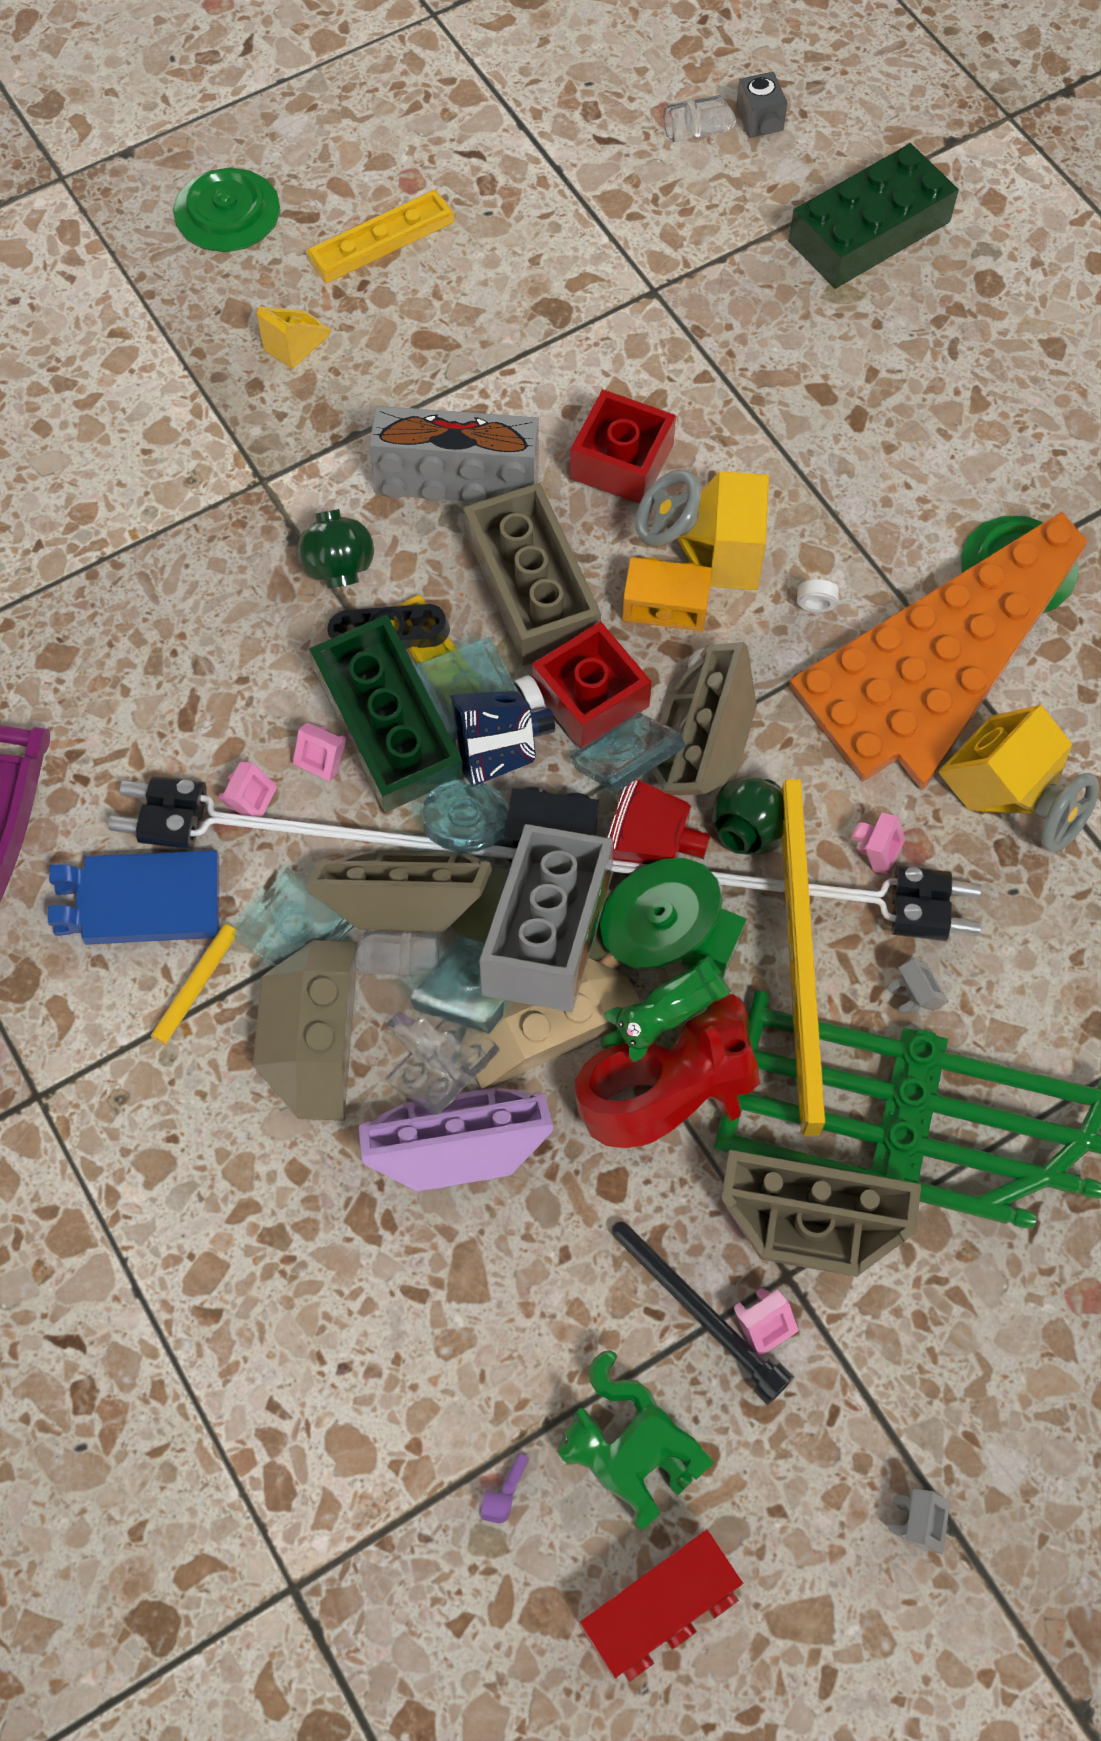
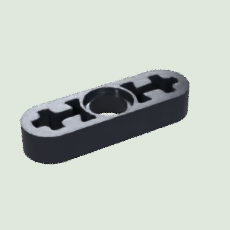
(417, 614)

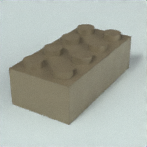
(530, 571)

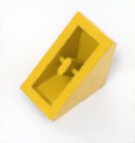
(290, 333)

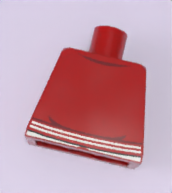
(653, 826)

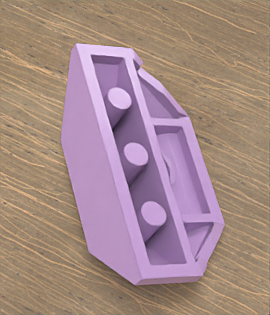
(469, 1141)

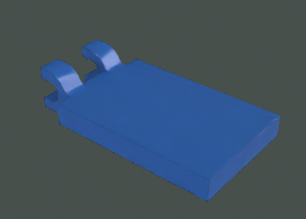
(139, 897)

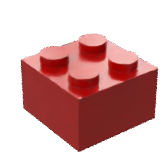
(622, 446)
(591, 684)

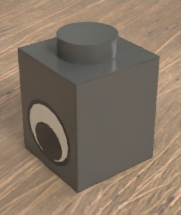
(761, 104)

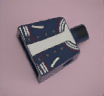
(496, 732)

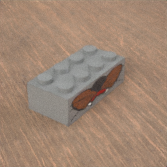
(452, 454)
(547, 918)

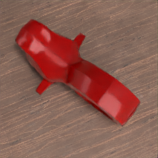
(707, 1061)

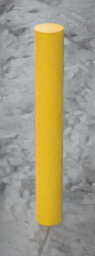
(194, 985)

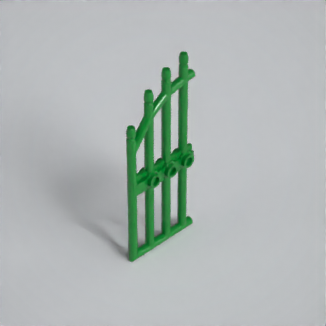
(908, 1114)

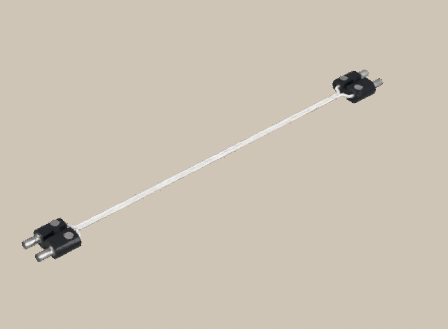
(176, 805)

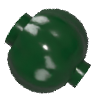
(335, 549)
(749, 815)

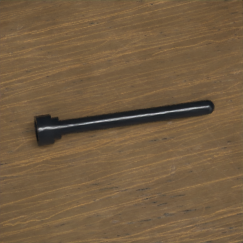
(766, 1376)

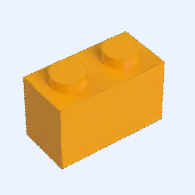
(666, 593)

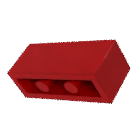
(662, 1606)

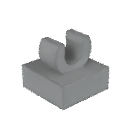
(923, 987)
(926, 1520)

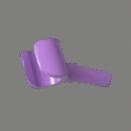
(497, 1505)

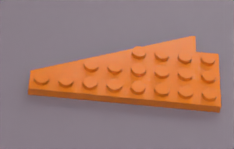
(928, 669)

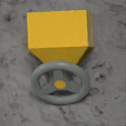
(714, 526)
(1016, 768)

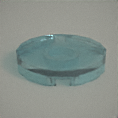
(464, 816)

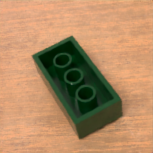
(872, 215)
(386, 713)

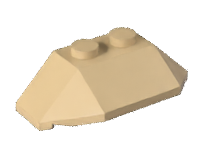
(538, 1034)

